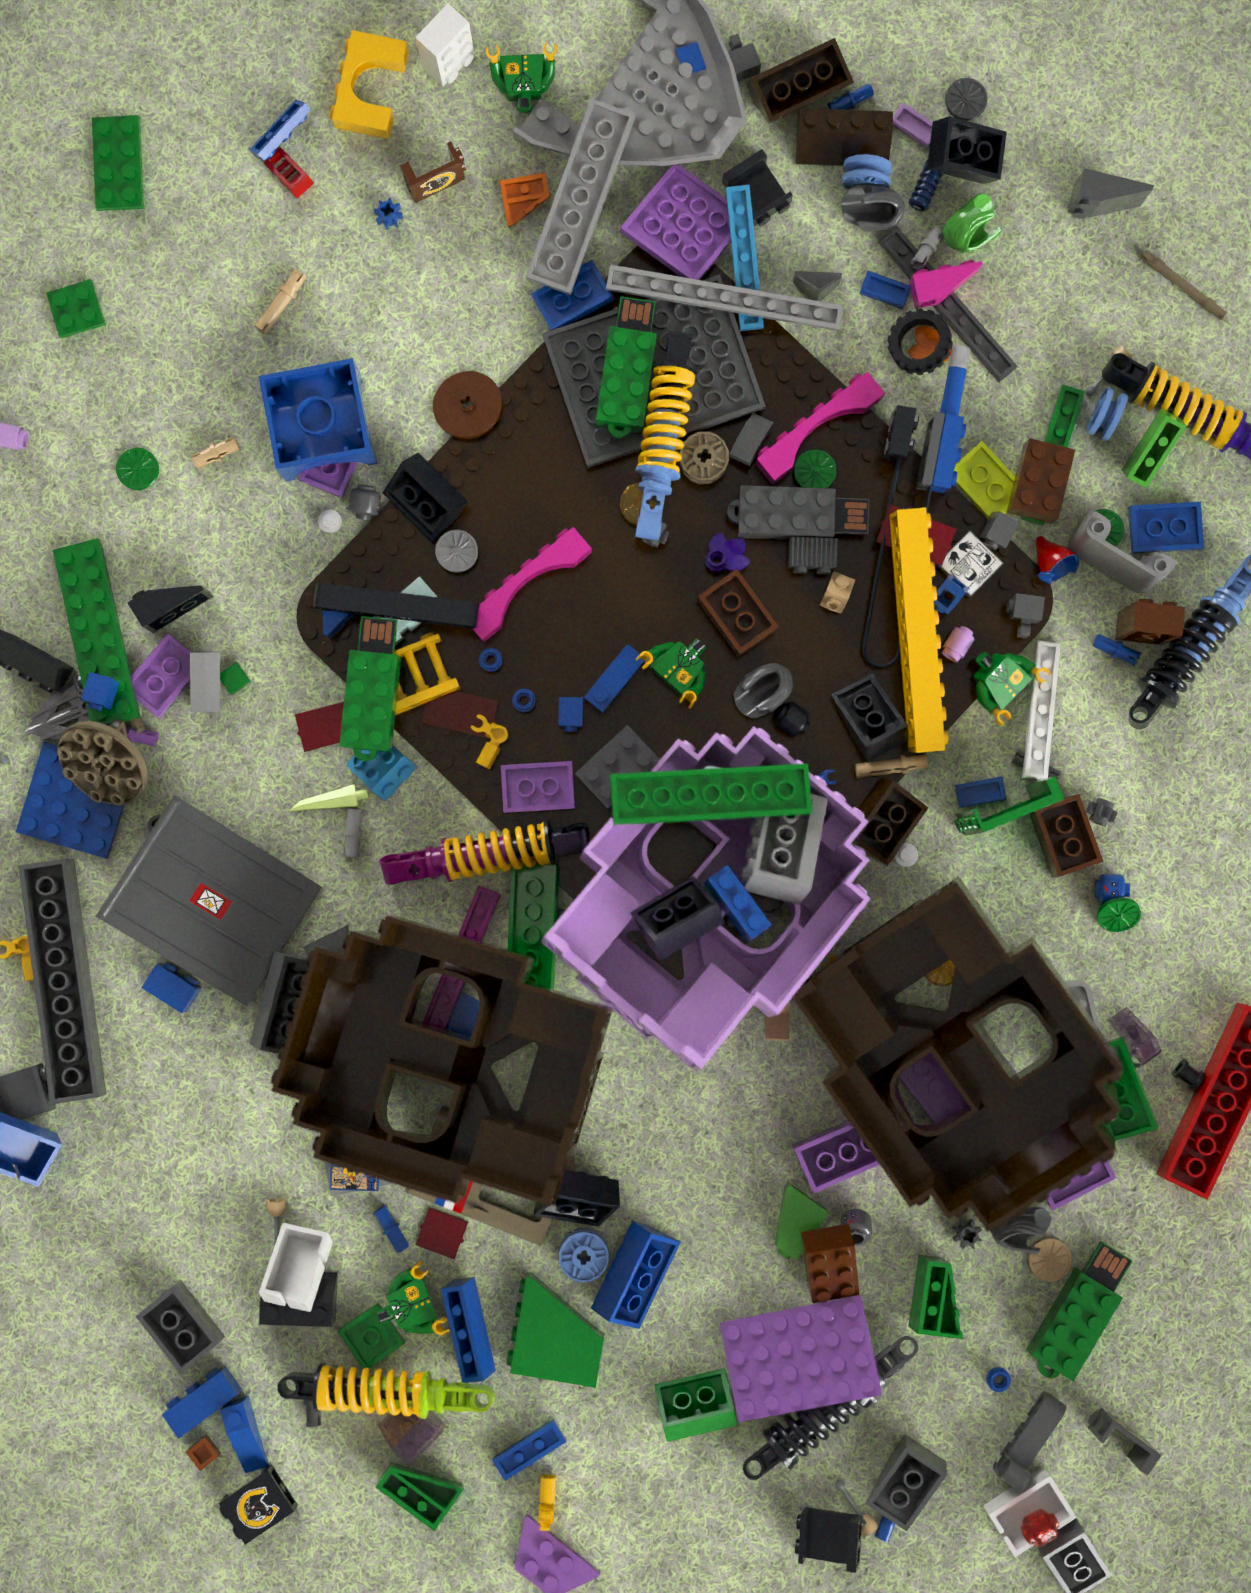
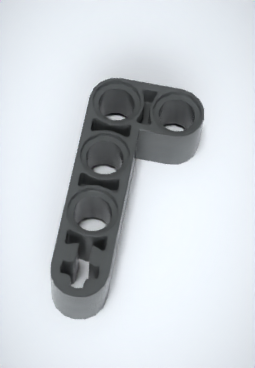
(1028, 1441)

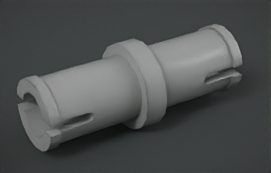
(927, 248)
(352, 833)

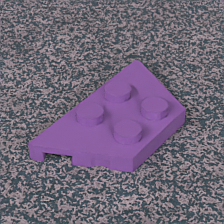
(550, 1561)

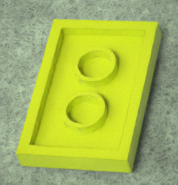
(985, 480)

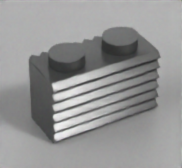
(812, 554)

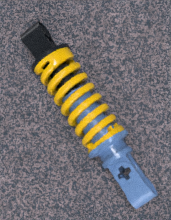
(663, 427)

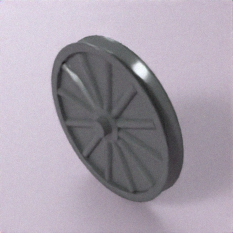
(966, 99)

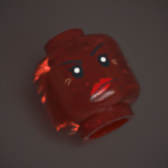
(1039, 1528)

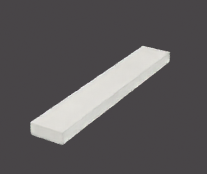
(1041, 712)

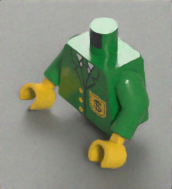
(523, 76)
(678, 667)
(1002, 679)
(411, 1304)

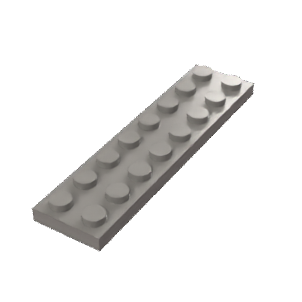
(580, 196)

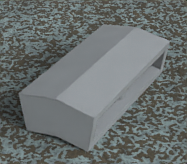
(205, 681)

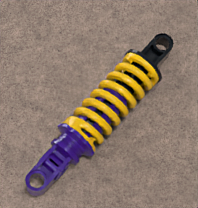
(1223, 424)

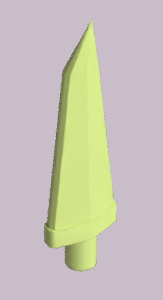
(338, 798)

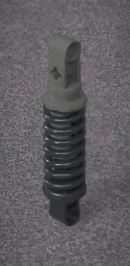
(818, 1420)

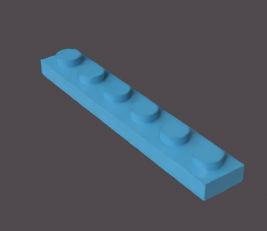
(743, 247)

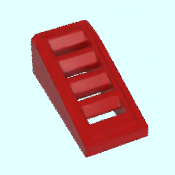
(299, 182)

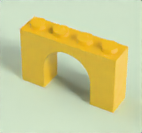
(363, 53)

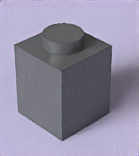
(998, 530)

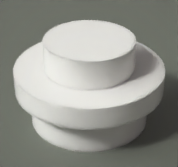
(330, 521)
(906, 855)

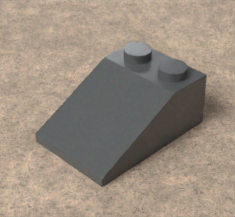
(1104, 193)
(907, 1483)
(1074, 1559)

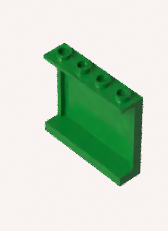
(1041, 794)

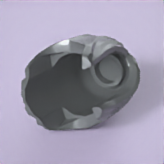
(872, 207)
(763, 690)
(1021, 1228)

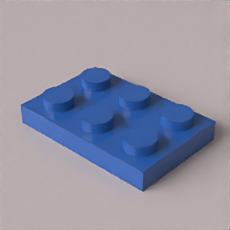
(586, 297)
(1166, 527)

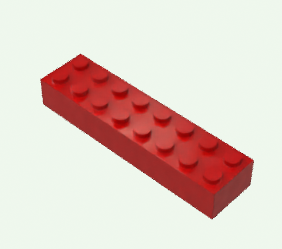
(1214, 1111)

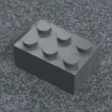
(621, 755)
(180, 1327)

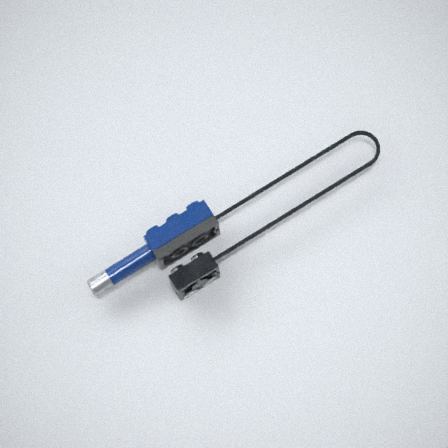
(938, 454)

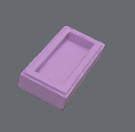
(913, 125)

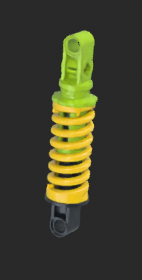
(384, 1392)

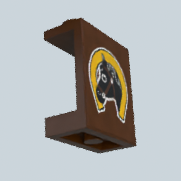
(436, 179)

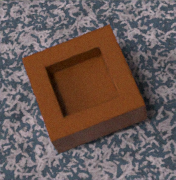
(203, 1452)

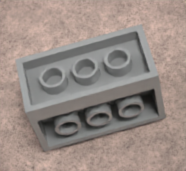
(784, 854)

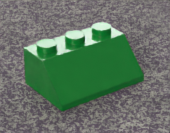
(695, 1405)

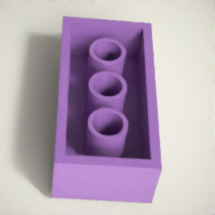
(833, 1156)

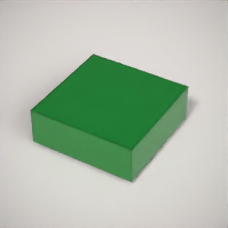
(234, 678)

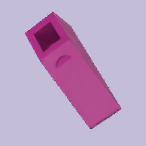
(934, 286)

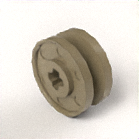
(695, 447)

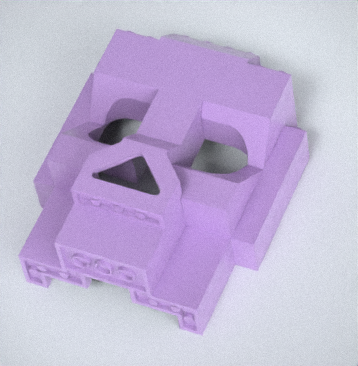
(718, 970)

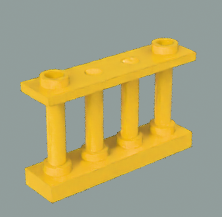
(423, 692)

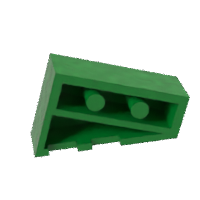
(934, 1300)
(419, 1493)

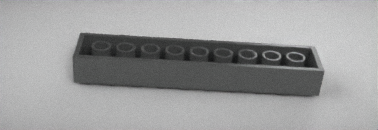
(62, 981)

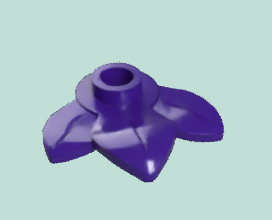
(729, 552)

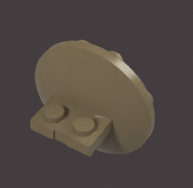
(103, 762)

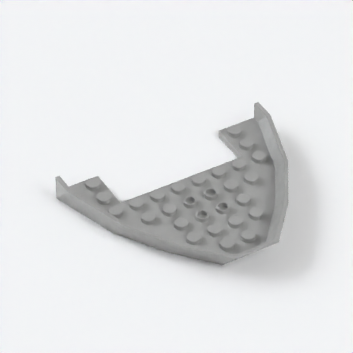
(676, 112)

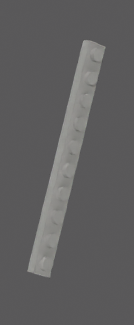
(724, 297)

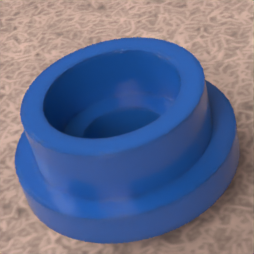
(490, 652)
(521, 693)
(1003, 1385)

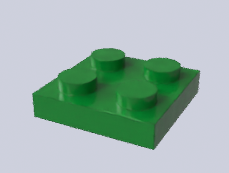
(75, 308)
(369, 1339)

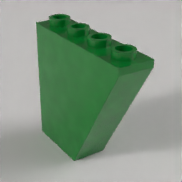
(553, 1338)

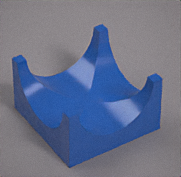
(316, 417)

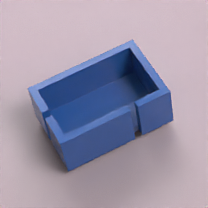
(27, 1148)

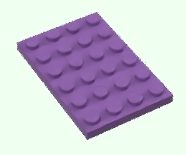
(800, 1358)

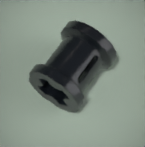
(1188, 1074)

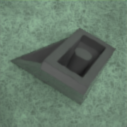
(816, 284)

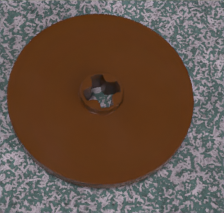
(459, 390)

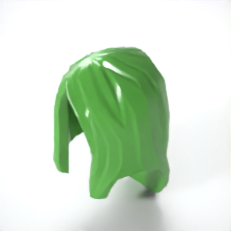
(966, 227)

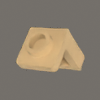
(837, 592)

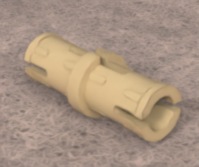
(215, 452)

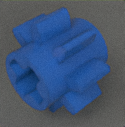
(393, 217)

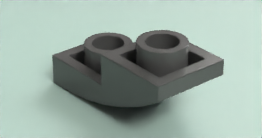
(751, 439)

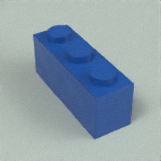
(737, 903)
(201, 1401)

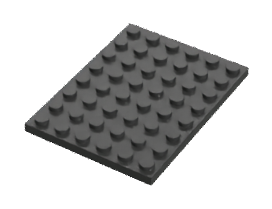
(720, 393)

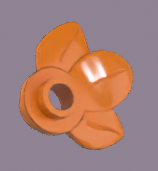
(927, 342)

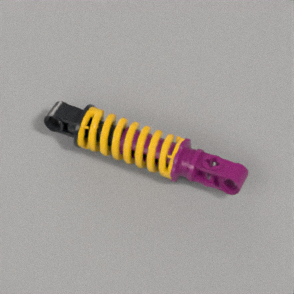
(487, 854)

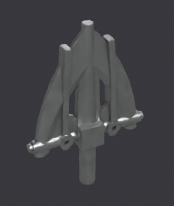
(47, 722)

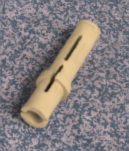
(281, 300)
(897, 765)

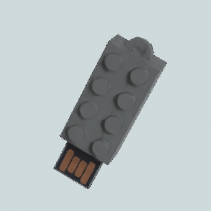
(797, 512)

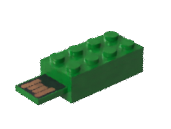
(627, 369)
(371, 690)
(1079, 1314)

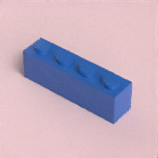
(468, 1330)

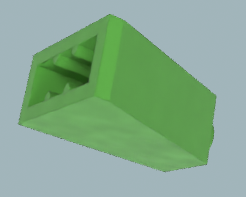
(797, 1215)

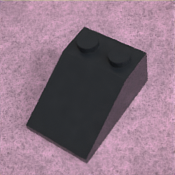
(162, 606)
(870, 717)

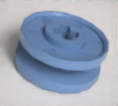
(866, 170)
(1107, 414)
(571, 1262)

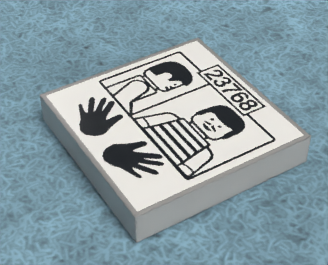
(971, 562)

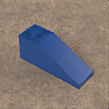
(614, 679)
(244, 1434)

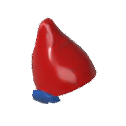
(1054, 560)

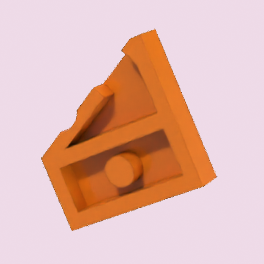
(523, 196)

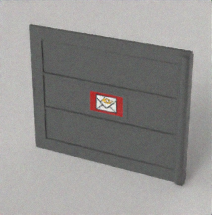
(208, 900)

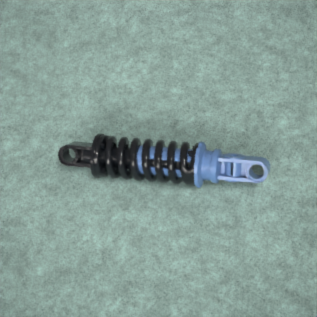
(1208, 625)

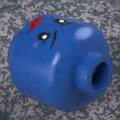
(1110, 887)

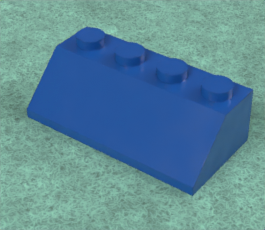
(635, 1275)

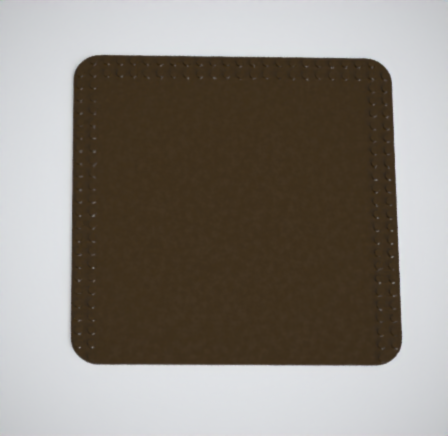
(571, 623)

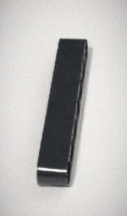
(396, 605)

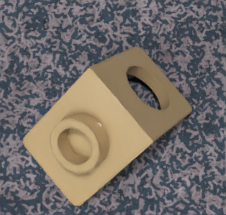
(778, 1026)

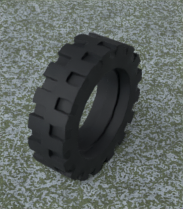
(912, 320)

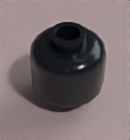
(791, 719)

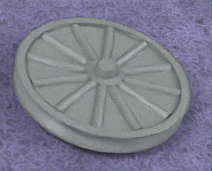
(456, 551)

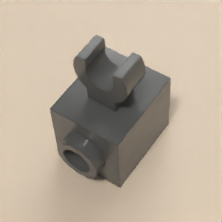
(744, 58)
(1025, 610)

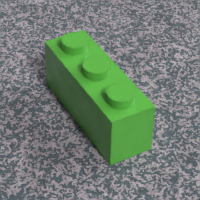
(1154, 448)

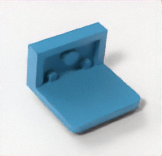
(384, 772)

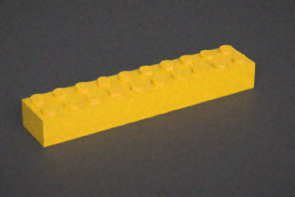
(917, 630)

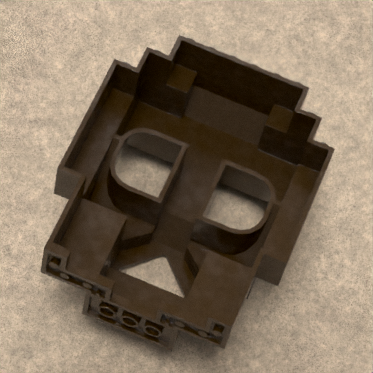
(360, 1030)
(1019, 1129)

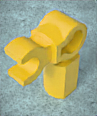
(497, 734)
(17, 947)
(547, 1497)

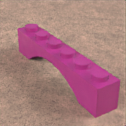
(855, 399)
(564, 553)

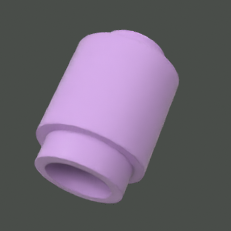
(13, 437)
(958, 643)

